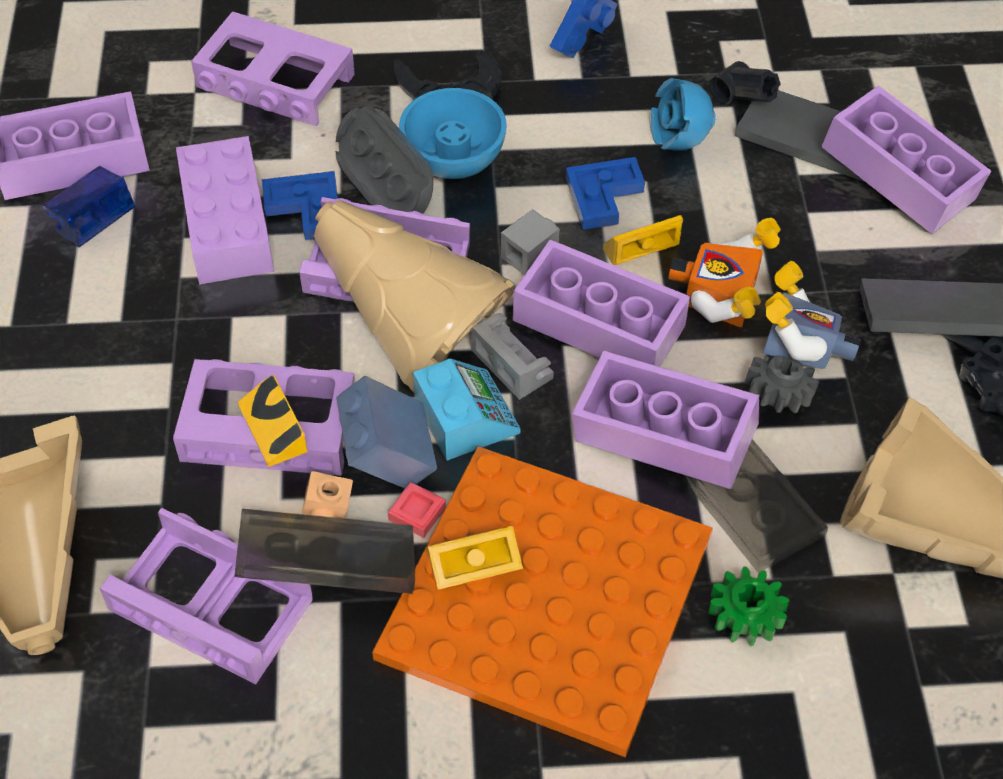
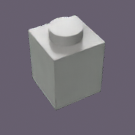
(526, 239)

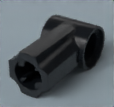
(744, 83)

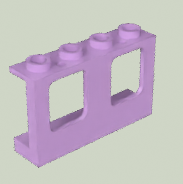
(273, 48)
(319, 278)
(228, 439)
(197, 623)

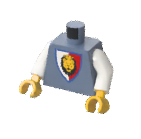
(803, 328)

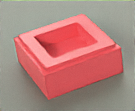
(417, 508)

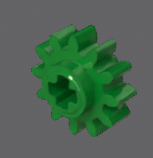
(765, 608)

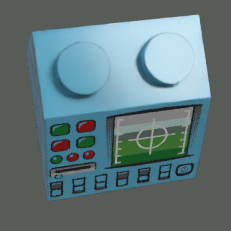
(462, 407)

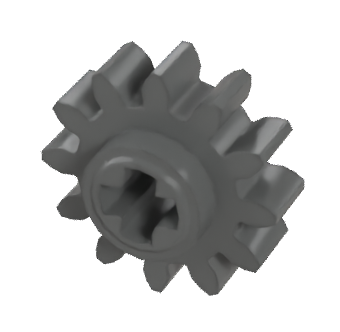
(781, 382)

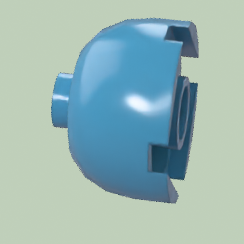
(682, 116)

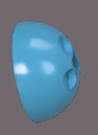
(455, 131)

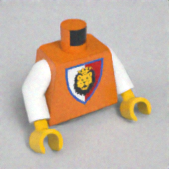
(725, 275)

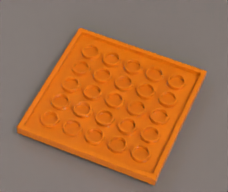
(574, 629)

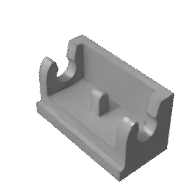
(509, 357)

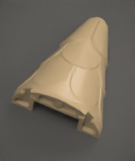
(407, 287)
(930, 494)
(37, 536)

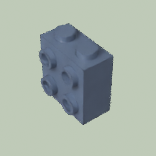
(385, 433)

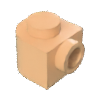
(327, 504)

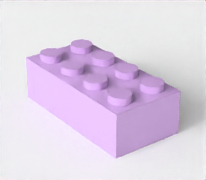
(67, 141)
(905, 159)
(224, 210)
(599, 306)
(666, 419)

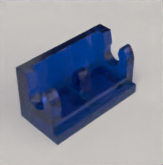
(90, 205)

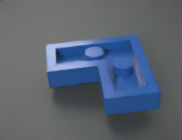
(577, 21)
(596, 186)
(299, 194)

